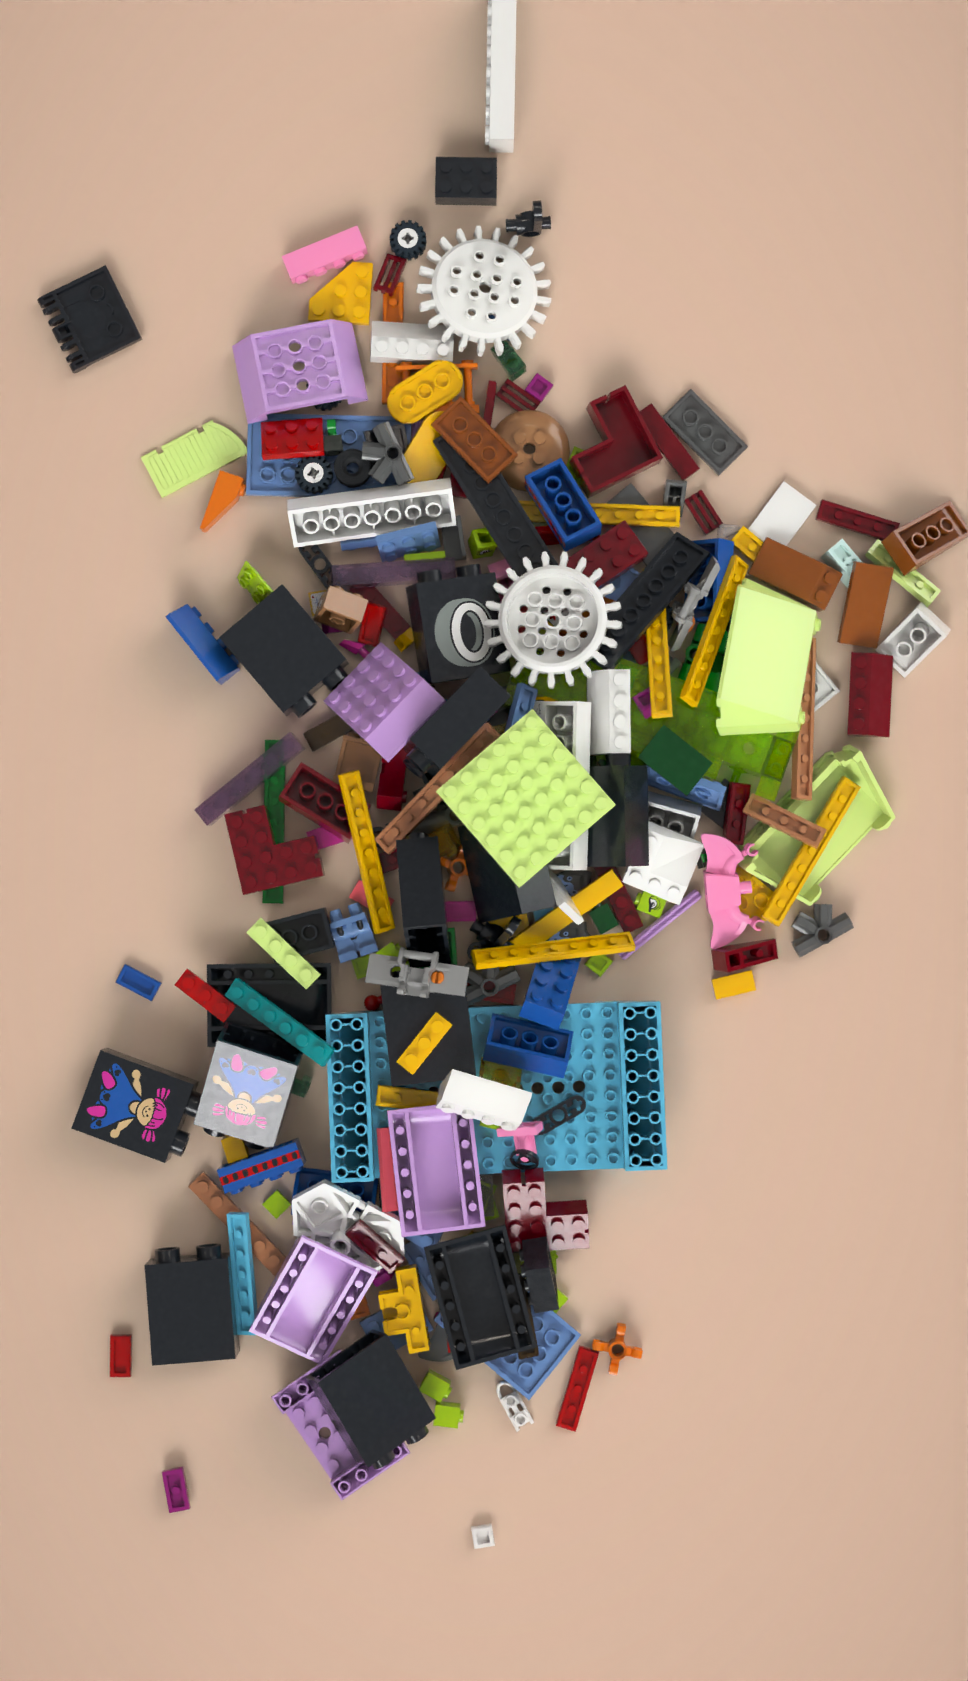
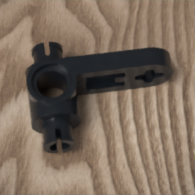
(529, 222)
(494, 935)

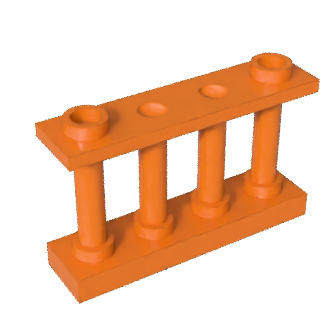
(466, 365)

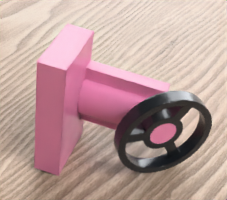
(524, 1143)

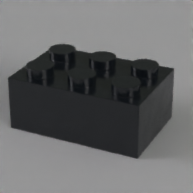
(466, 181)
(306, 931)
(539, 1274)

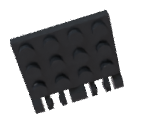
(92, 316)

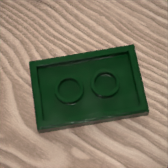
(675, 760)

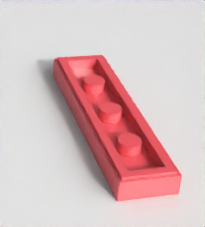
(386, 1170)

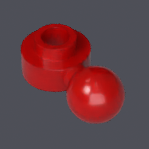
(372, 1002)

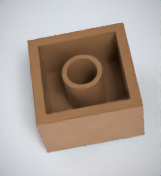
(340, 609)

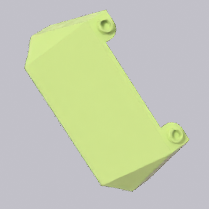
(765, 662)
(866, 812)

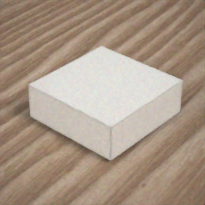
(482, 1536)

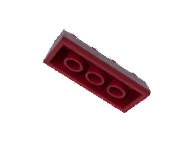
(870, 695)

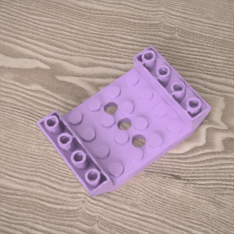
(271, 382)
(309, 1417)

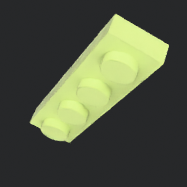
(912, 582)
(283, 953)

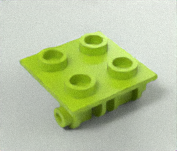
(251, 580)

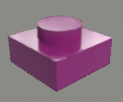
(539, 387)
(382, 1277)

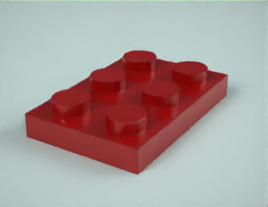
(292, 438)

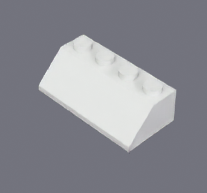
(409, 343)
(610, 711)
(483, 1100)

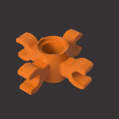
(453, 876)
(600, 1345)

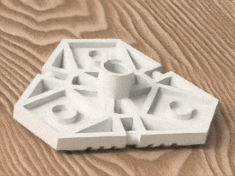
(328, 1211)

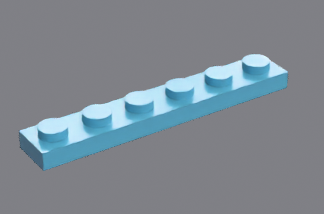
(242, 1270)

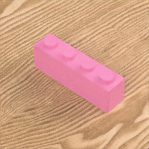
(324, 255)

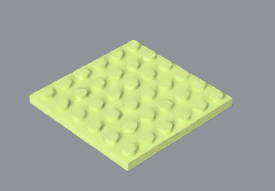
(525, 798)

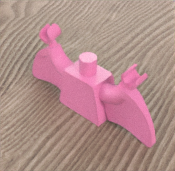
(724, 889)

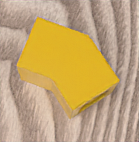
(404, 640)

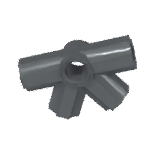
(379, 452)
(811, 927)
(477, 979)

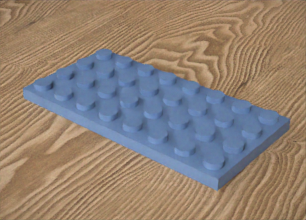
(278, 475)

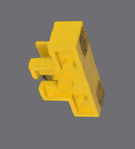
(404, 1309)

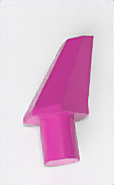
(354, 647)

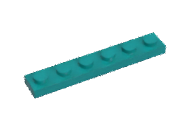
(280, 1022)

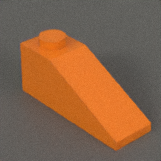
(224, 496)

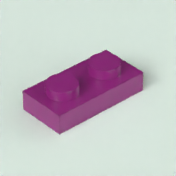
(176, 1489)

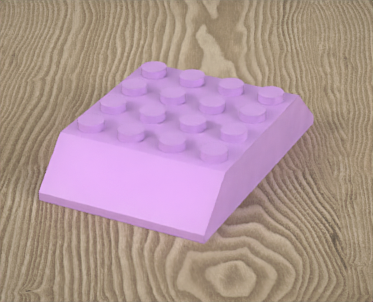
(384, 701)
(435, 1171)
(312, 1299)

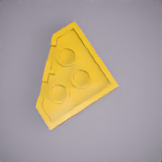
(345, 296)
(755, 902)

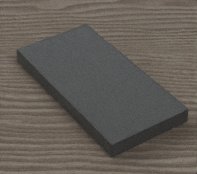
(704, 432)
(651, 537)

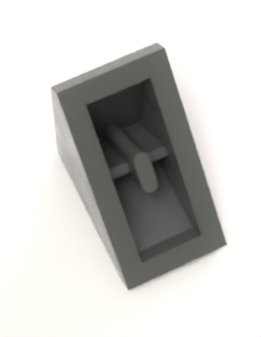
(674, 493)

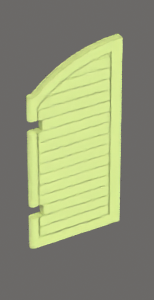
(193, 457)

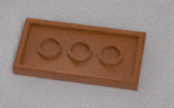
(474, 440)
(865, 604)

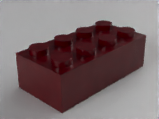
(612, 553)
(318, 801)

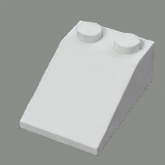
(913, 639)

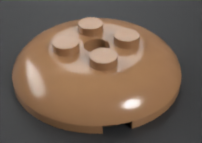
(532, 429)

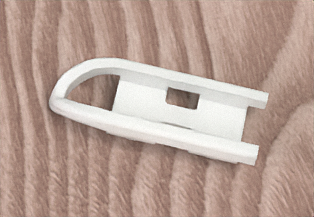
(511, 1401)

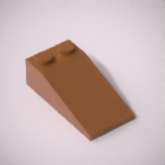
(925, 537)
(795, 574)

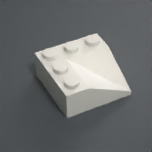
(670, 864)

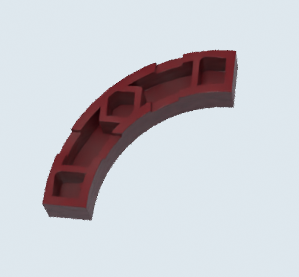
(391, 783)

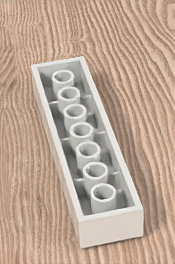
(500, 75)
(370, 512)
(572, 726)

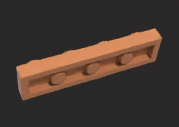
(784, 821)

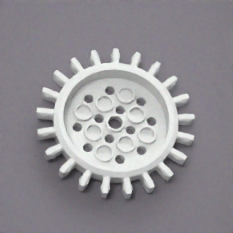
(454, 307)
(528, 592)

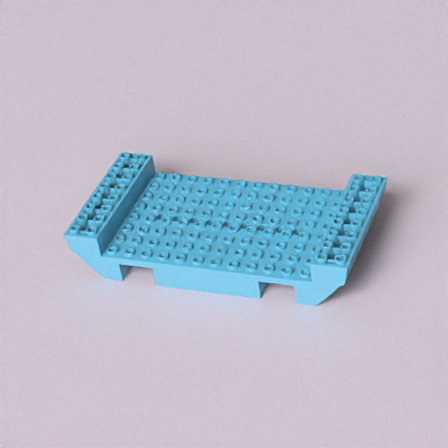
(612, 1052)

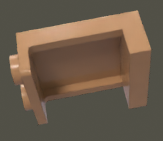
(358, 755)

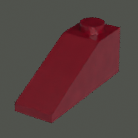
(744, 955)

